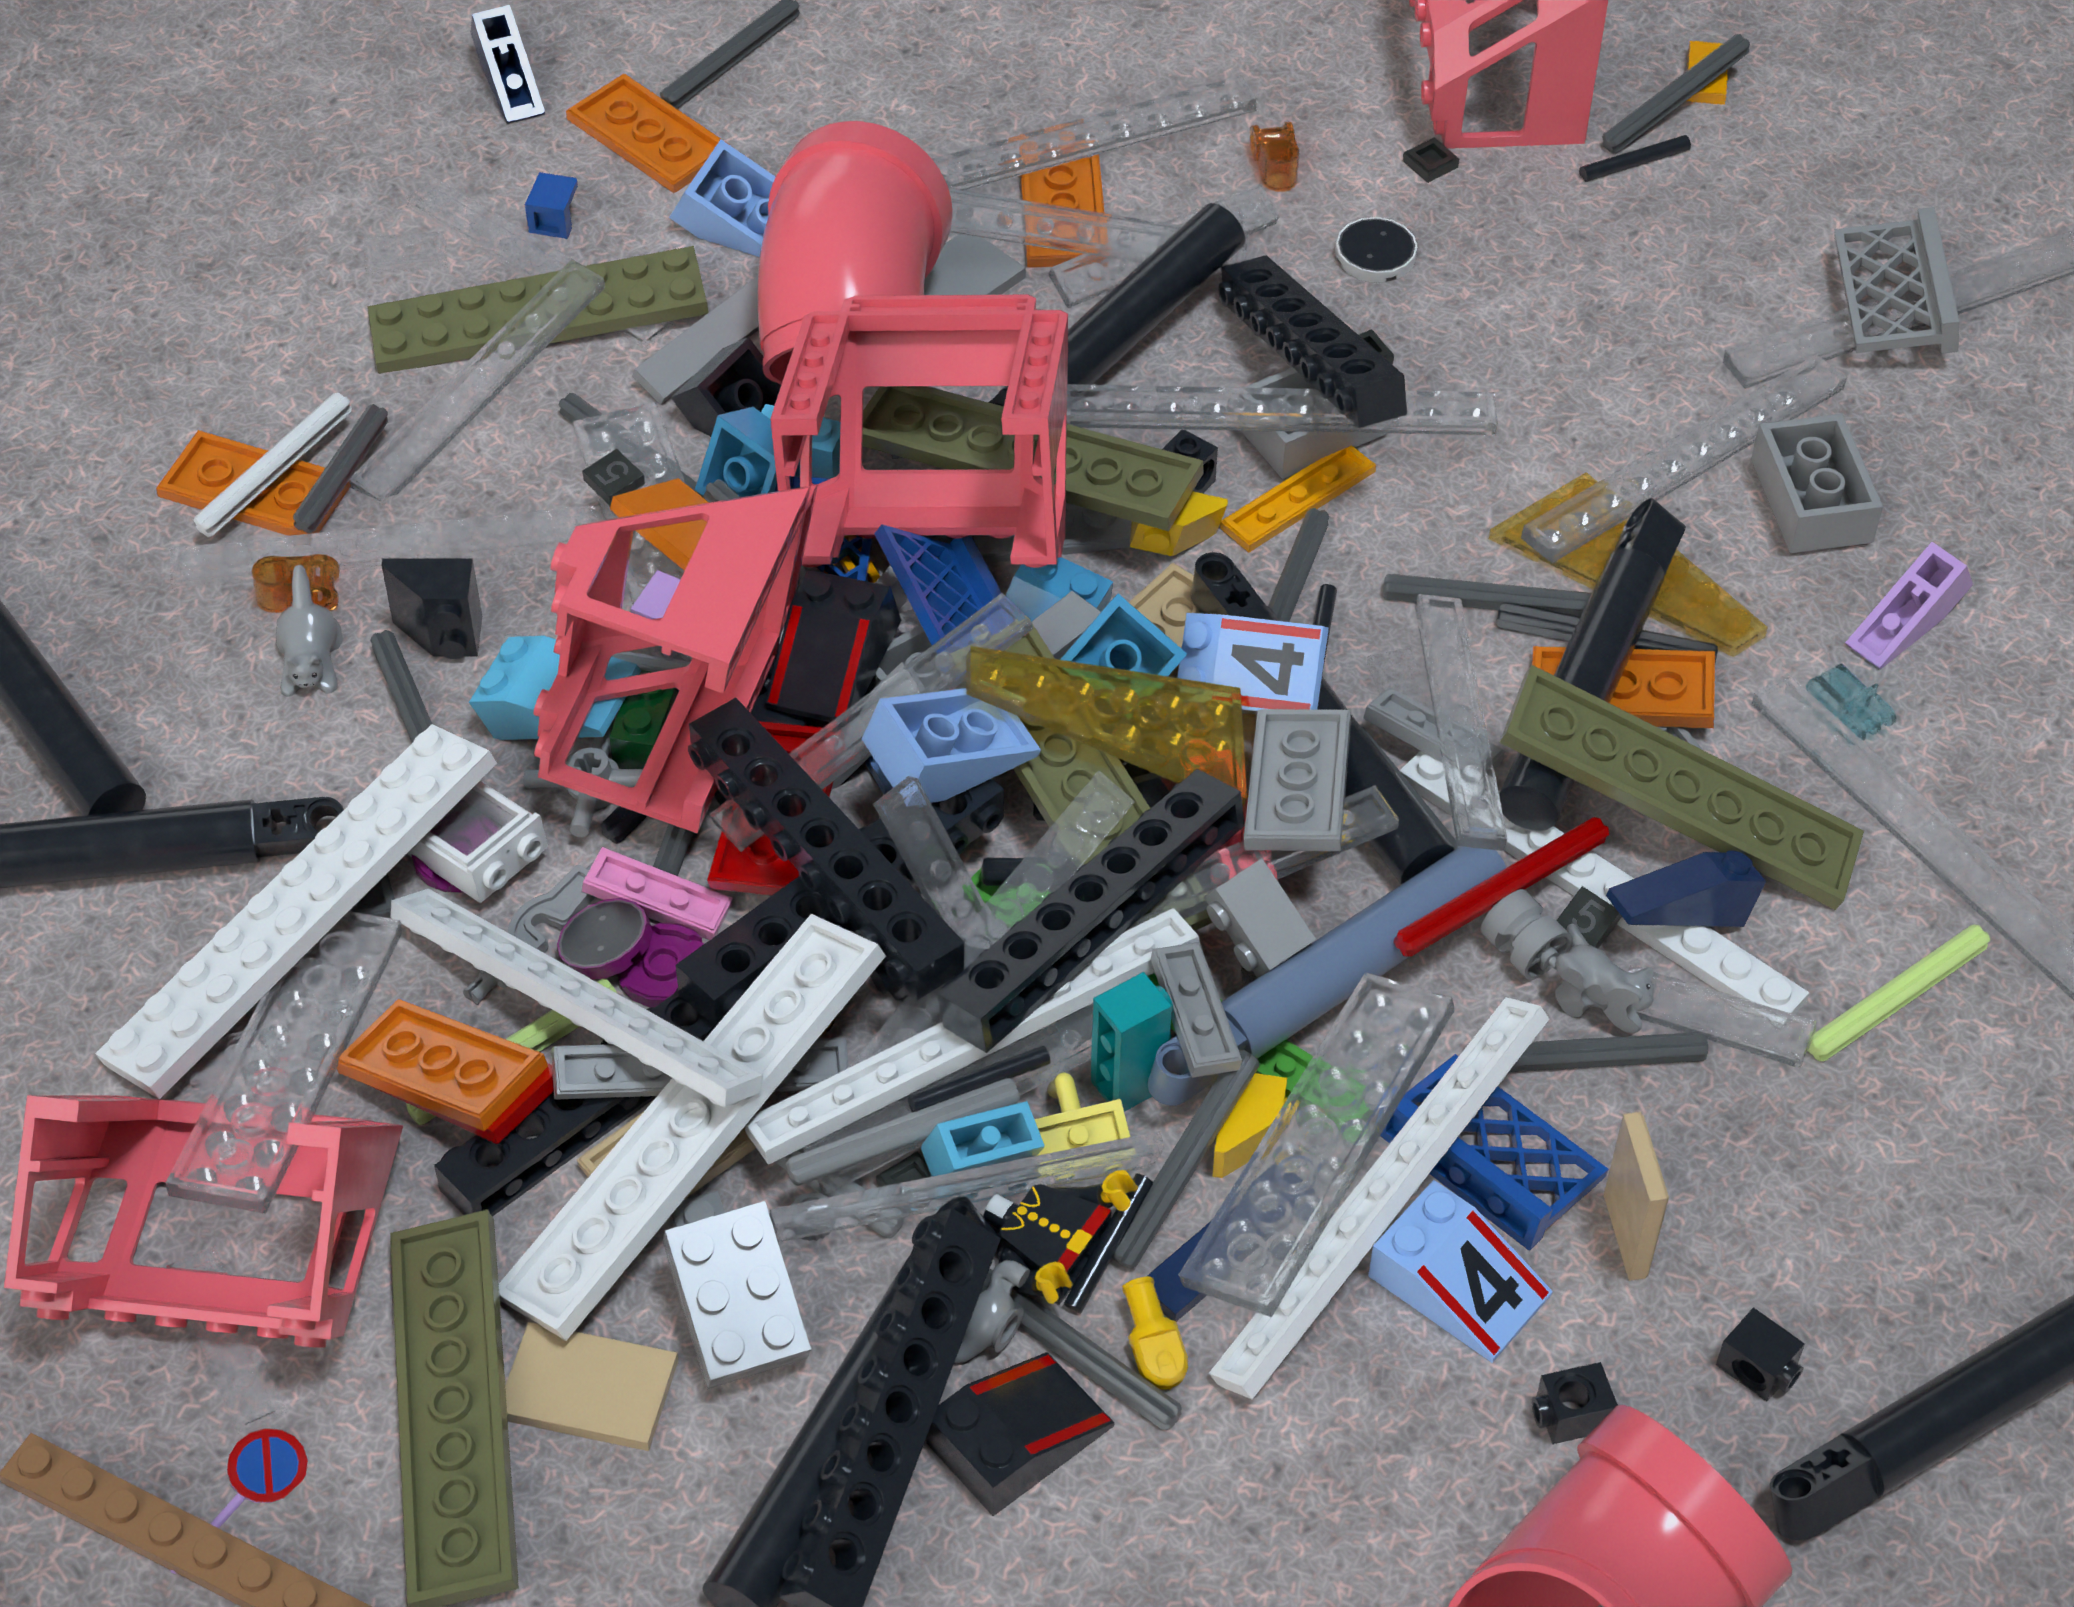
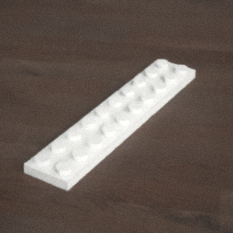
(294, 911)
(684, 1131)

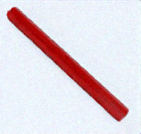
(1487, 893)

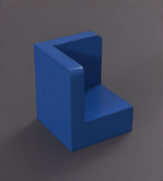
(549, 205)

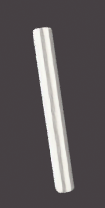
(272, 464)

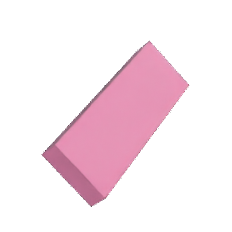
(657, 893)

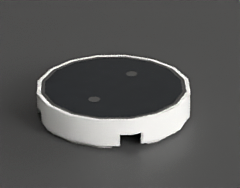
(1376, 249)

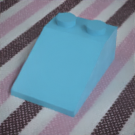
(517, 676)

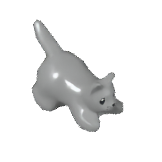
(305, 638)
(1597, 982)

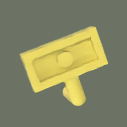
(1079, 1125)

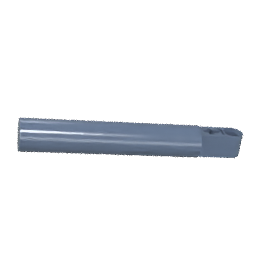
(1325, 970)

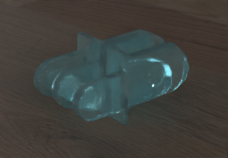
(1851, 701)

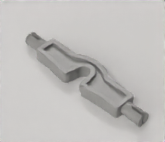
(550, 908)

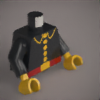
(1056, 1230)

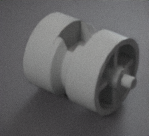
(1518, 928)

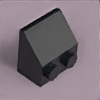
(725, 385)
(435, 603)

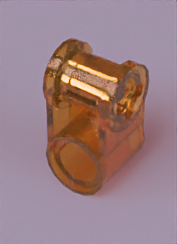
(1276, 156)
(274, 576)

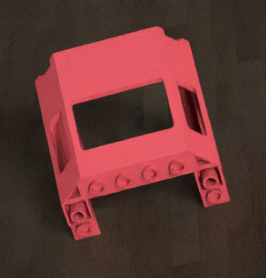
(1561, 76)
(931, 344)
(721, 615)
(139, 1141)

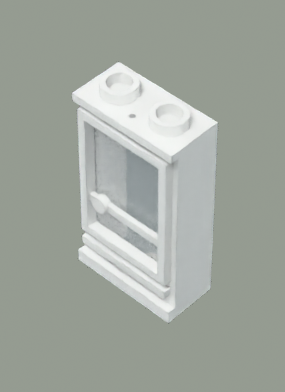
(482, 842)

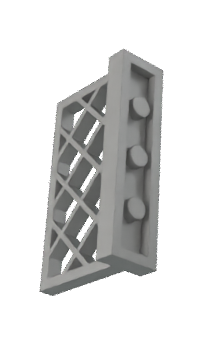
(1930, 269)

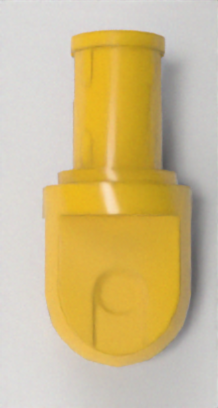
(1154, 1338)

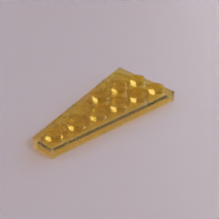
(1685, 598)
(1132, 715)

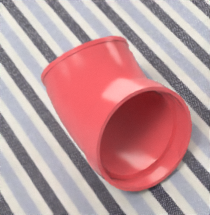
(846, 219)
(1633, 1529)

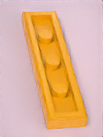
(1295, 496)

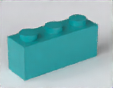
(1126, 1034)

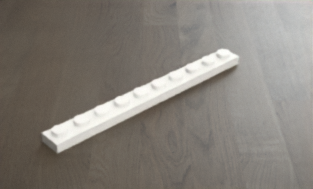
(1691, 947)
(578, 998)
(940, 1052)
(1381, 1195)

